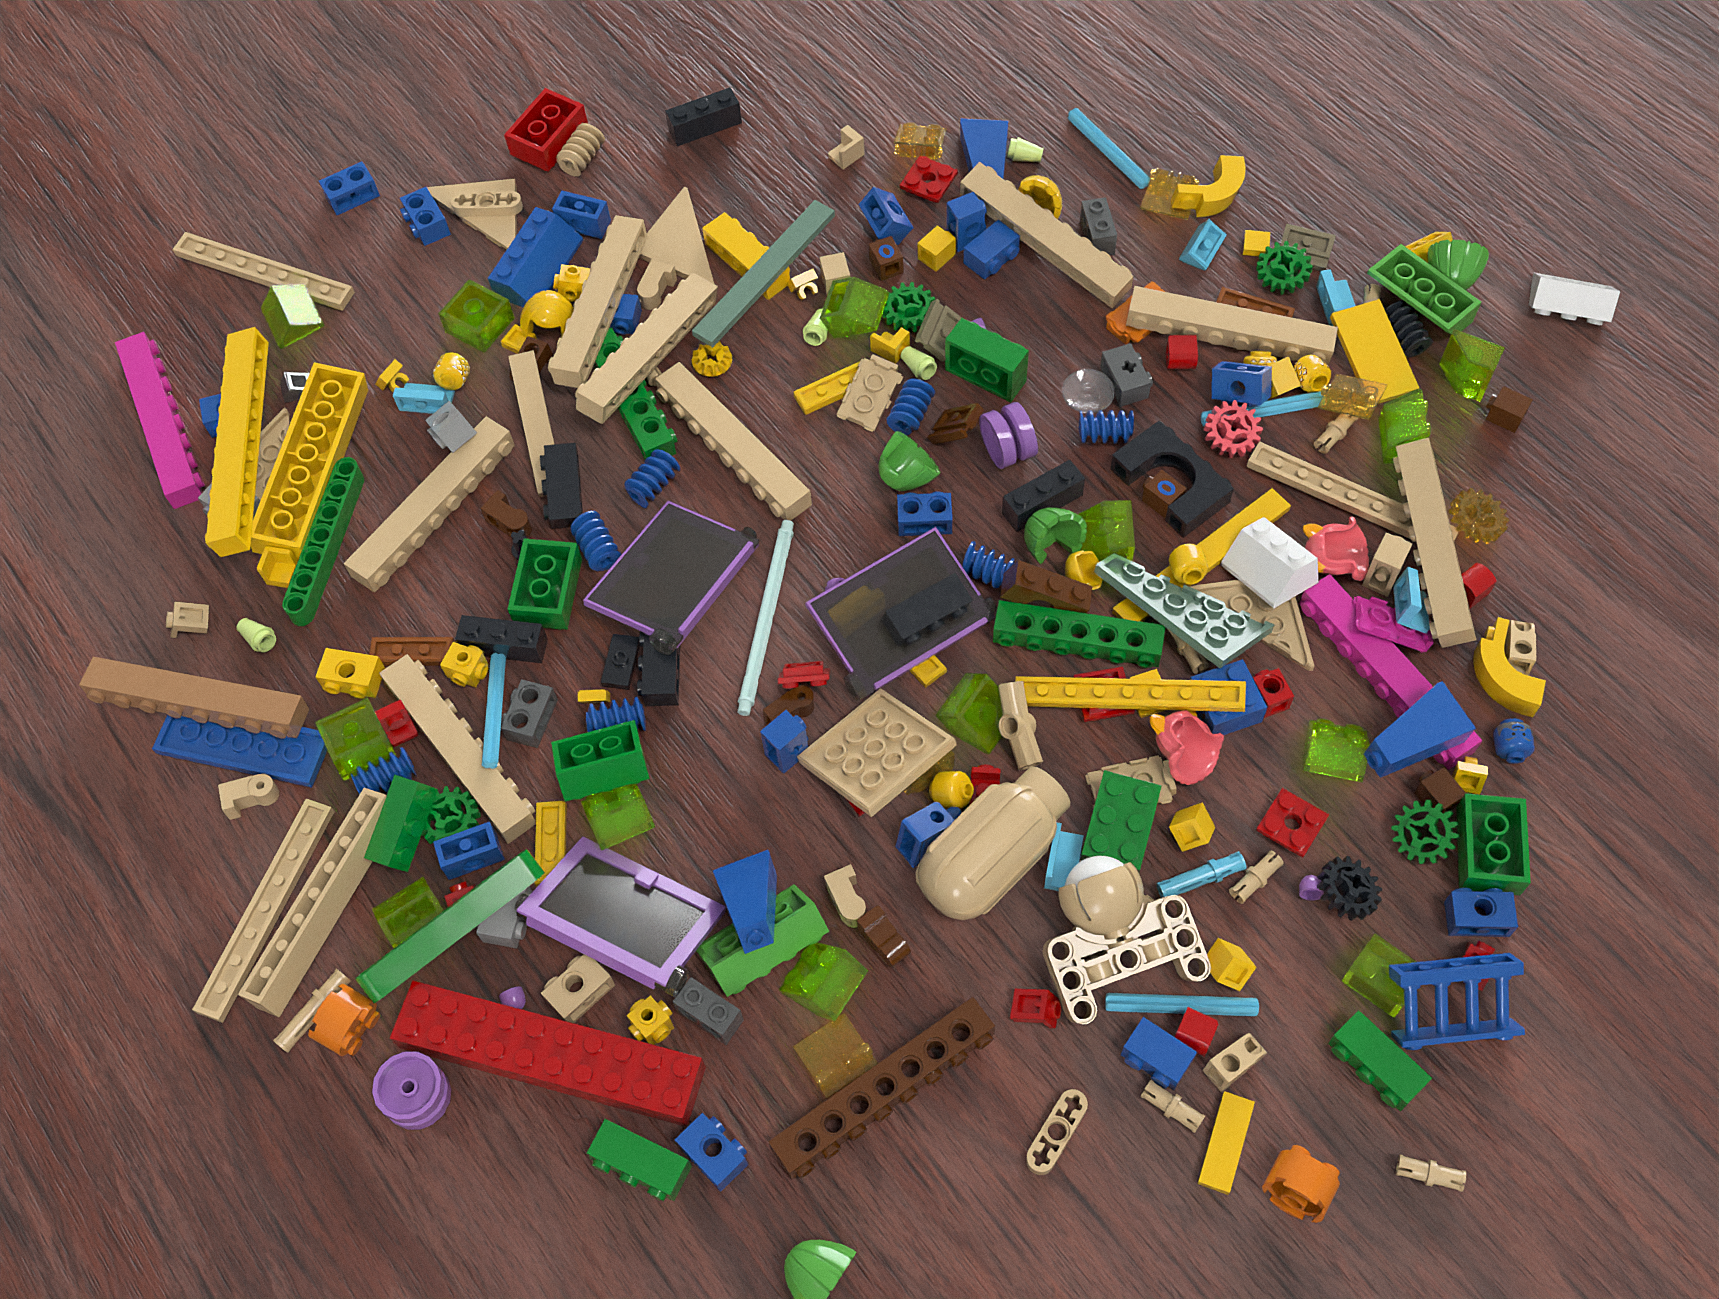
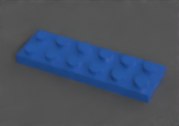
(247, 752)

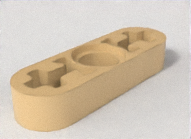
(479, 197)
(1076, 1117)

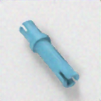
(1212, 871)

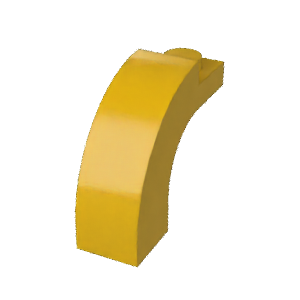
(1216, 197)
(1499, 679)

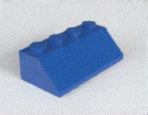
(534, 257)

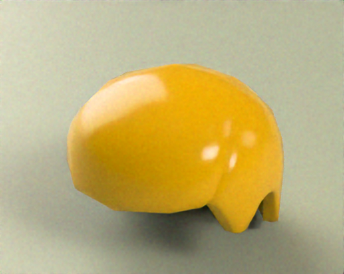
(1081, 567)

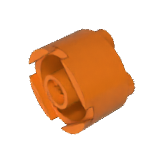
(343, 1020)
(1302, 1184)

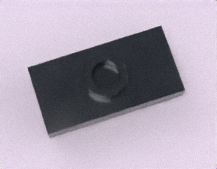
(620, 661)

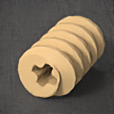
(580, 149)

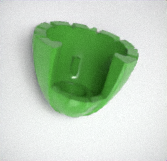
(1459, 260)
(905, 464)
(1052, 526)
(816, 1268)

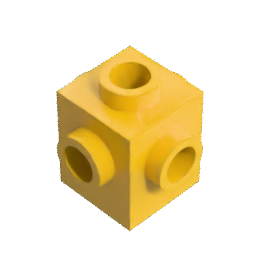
(570, 281)
(465, 665)
(655, 1029)

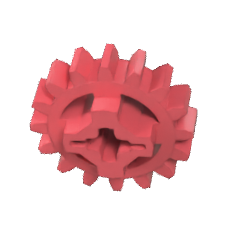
(1239, 418)

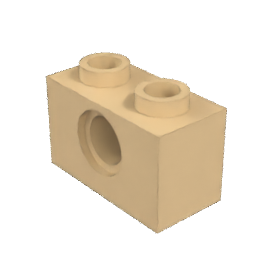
(1387, 564)
(573, 1005)

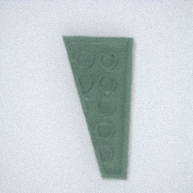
(1186, 612)

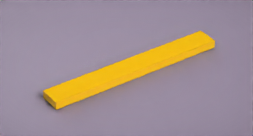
(1217, 544)
(1135, 693)

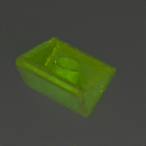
(290, 313)

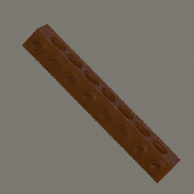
(966, 1017)

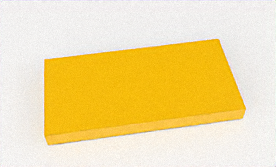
(1374, 348)

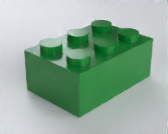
(986, 359)
(545, 583)
(599, 760)
(1121, 819)
(1493, 843)

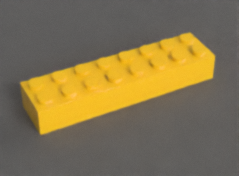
(307, 457)

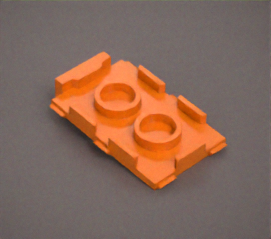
(1117, 321)

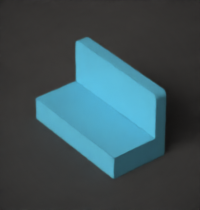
(1333, 294)
(422, 397)
(1410, 602)
(1063, 858)

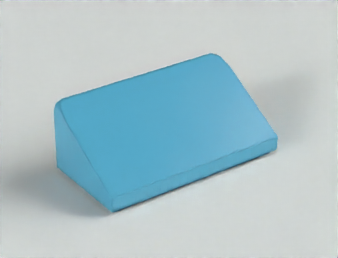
(1203, 245)

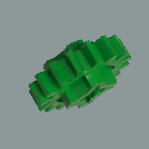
(1282, 275)
(907, 306)
(448, 814)
(1419, 844)

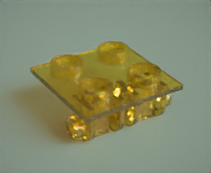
(911, 134)
(1161, 190)
(1352, 396)
(835, 1055)

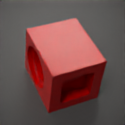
(1276, 701)

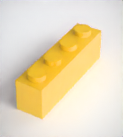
(739, 249)

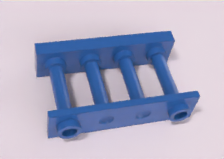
(1441, 974)

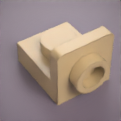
(187, 618)

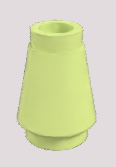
(1024, 151)
(815, 331)
(920, 364)
(257, 635)

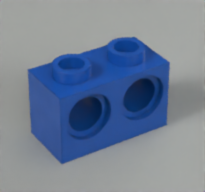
(349, 188)
(425, 216)
(925, 517)

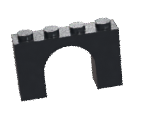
(1161, 447)

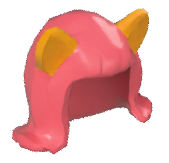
(1339, 548)
(1187, 745)

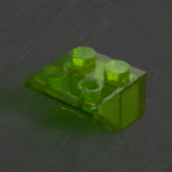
(853, 307)
(1403, 422)
(1336, 750)
(617, 815)
(407, 911)
(824, 979)

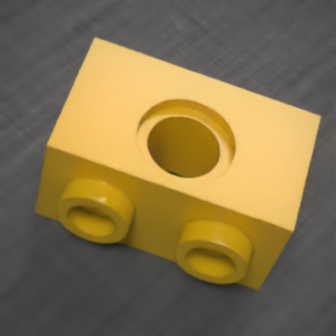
(339, 664)

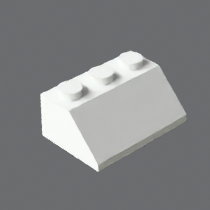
(1573, 298)
(1271, 563)

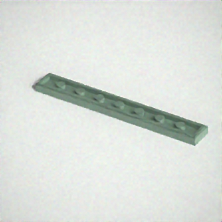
(763, 273)

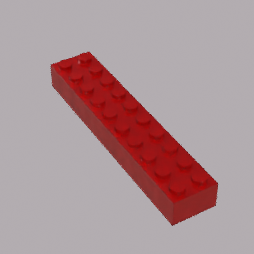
(549, 1053)

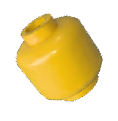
(1188, 564)
(951, 789)

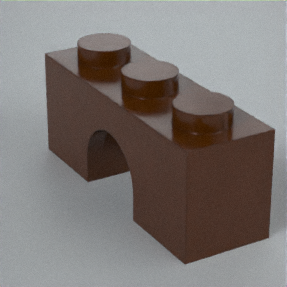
(1029, 583)

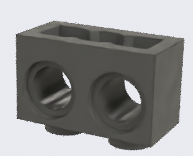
(1098, 224)
(534, 714)
(708, 1011)

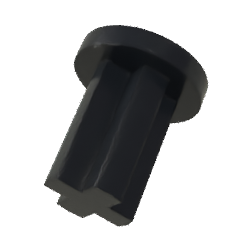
(517, 543)

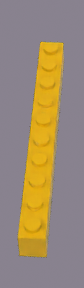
(237, 443)

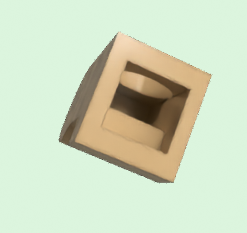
(654, 282)
(1521, 646)
(247, 793)
(847, 903)
(1234, 1061)

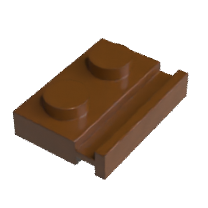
(955, 423)

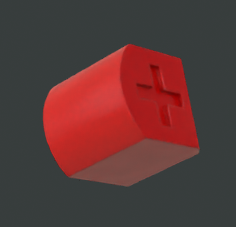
(1181, 352)
(1477, 583)
(1197, 1030)

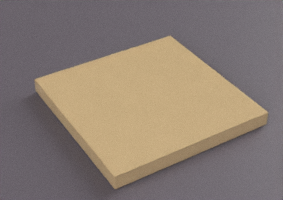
(876, 751)

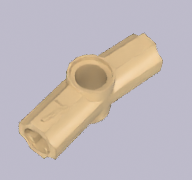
(1021, 736)

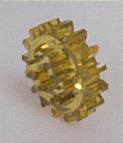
(1478, 515)

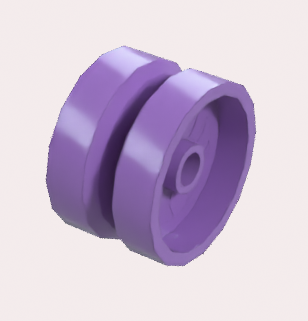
(1008, 435)
(411, 1090)

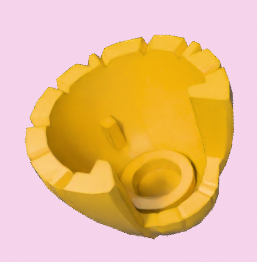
(1043, 192)
(547, 310)

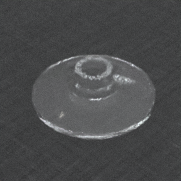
(1088, 383)

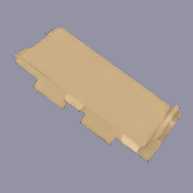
(870, 392)
(1143, 769)

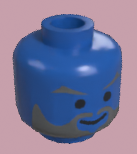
(1513, 740)

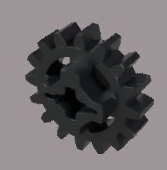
(1349, 888)

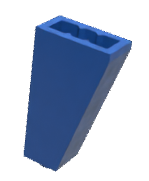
(984, 143)
(1421, 732)
(750, 898)

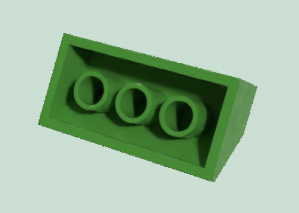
(1426, 289)
(796, 926)

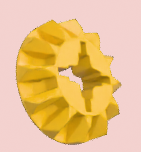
(708, 367)

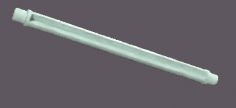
(765, 618)

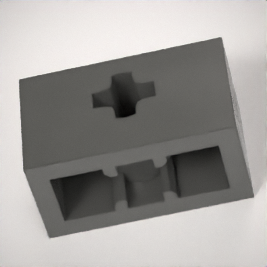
(1127, 374)

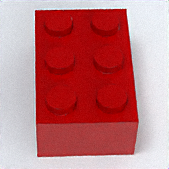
(544, 129)

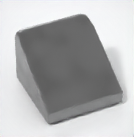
(293, 385)

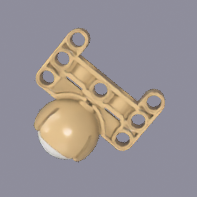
(1106, 904)

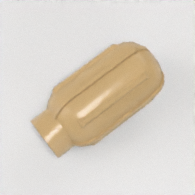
(992, 845)

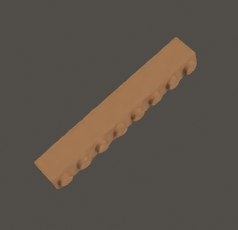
(194, 697)

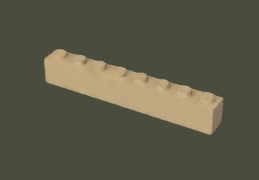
(1048, 235)
(598, 302)
(1230, 325)
(645, 348)
(733, 442)
(429, 505)
(1435, 544)
(458, 748)
(314, 909)

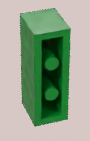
(401, 823)
(1378, 1061)
(638, 1161)

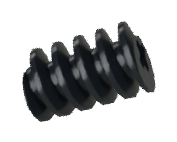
(1408, 329)

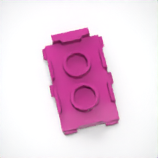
(1380, 620)

